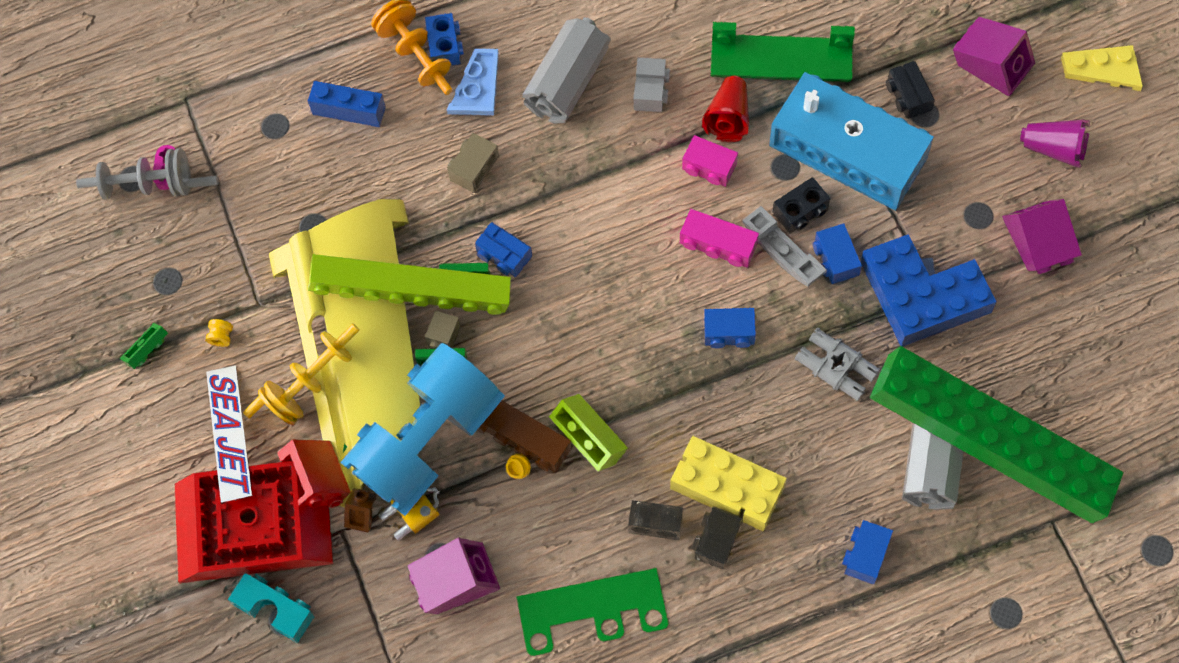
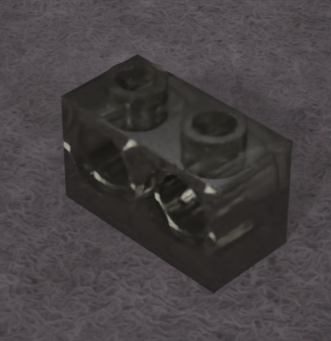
(655, 520)

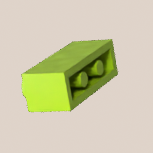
(588, 432)

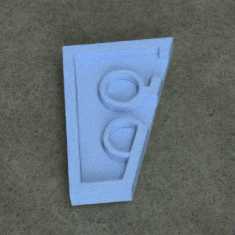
(478, 87)

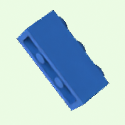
(346, 104)

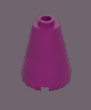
(1058, 140)

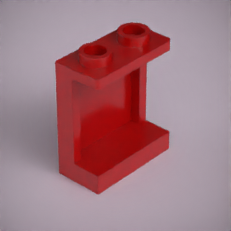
(317, 471)

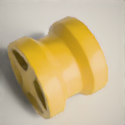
(219, 333)

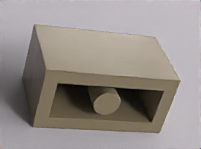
(472, 162)

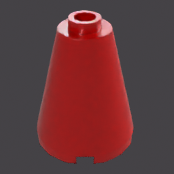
(728, 112)

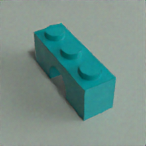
(253, 594)

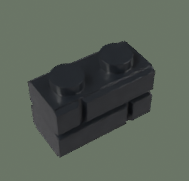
(910, 90)

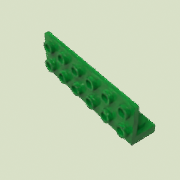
(781, 55)

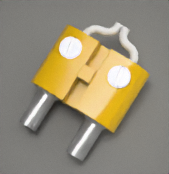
(418, 517)

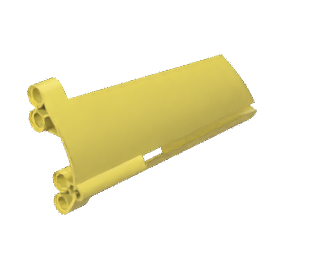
(376, 378)

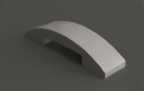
(783, 249)

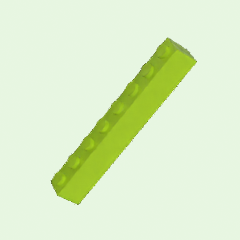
(409, 284)

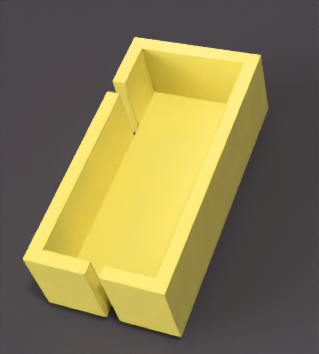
(727, 482)

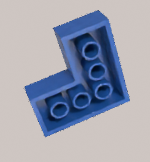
(923, 303)

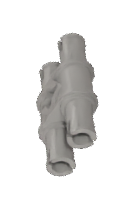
(838, 376)

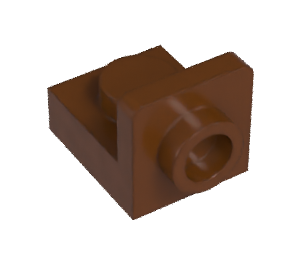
(359, 510)

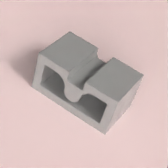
(649, 84)

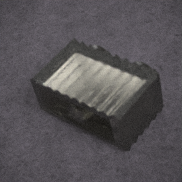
(717, 537)

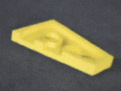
(1106, 65)

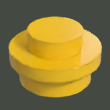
(518, 466)

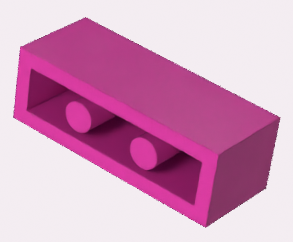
(718, 238)

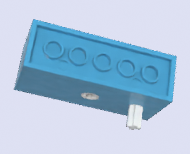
(850, 140)

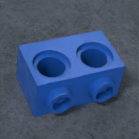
(444, 40)

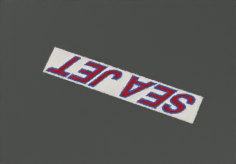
(228, 434)

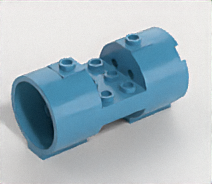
(451, 392)

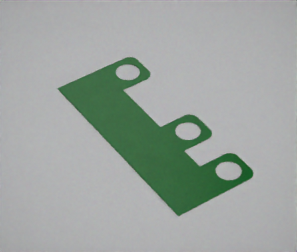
(590, 599)

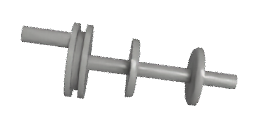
(176, 172)

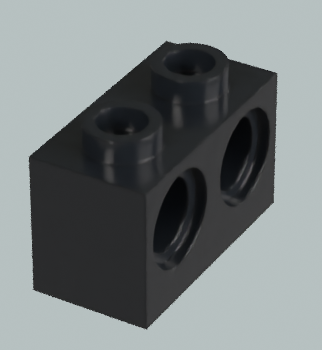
(797, 201)

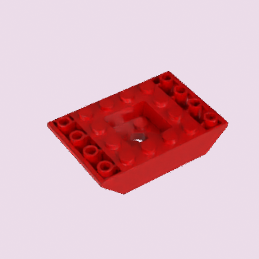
(281, 536)

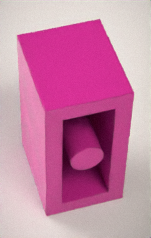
(709, 161)

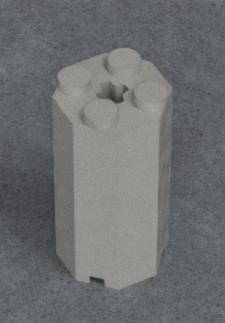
(566, 70)
(931, 471)

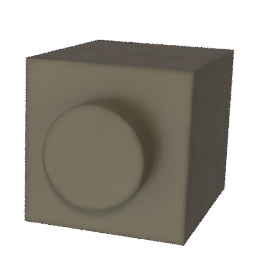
(443, 330)

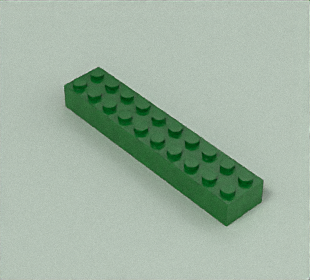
(997, 435)

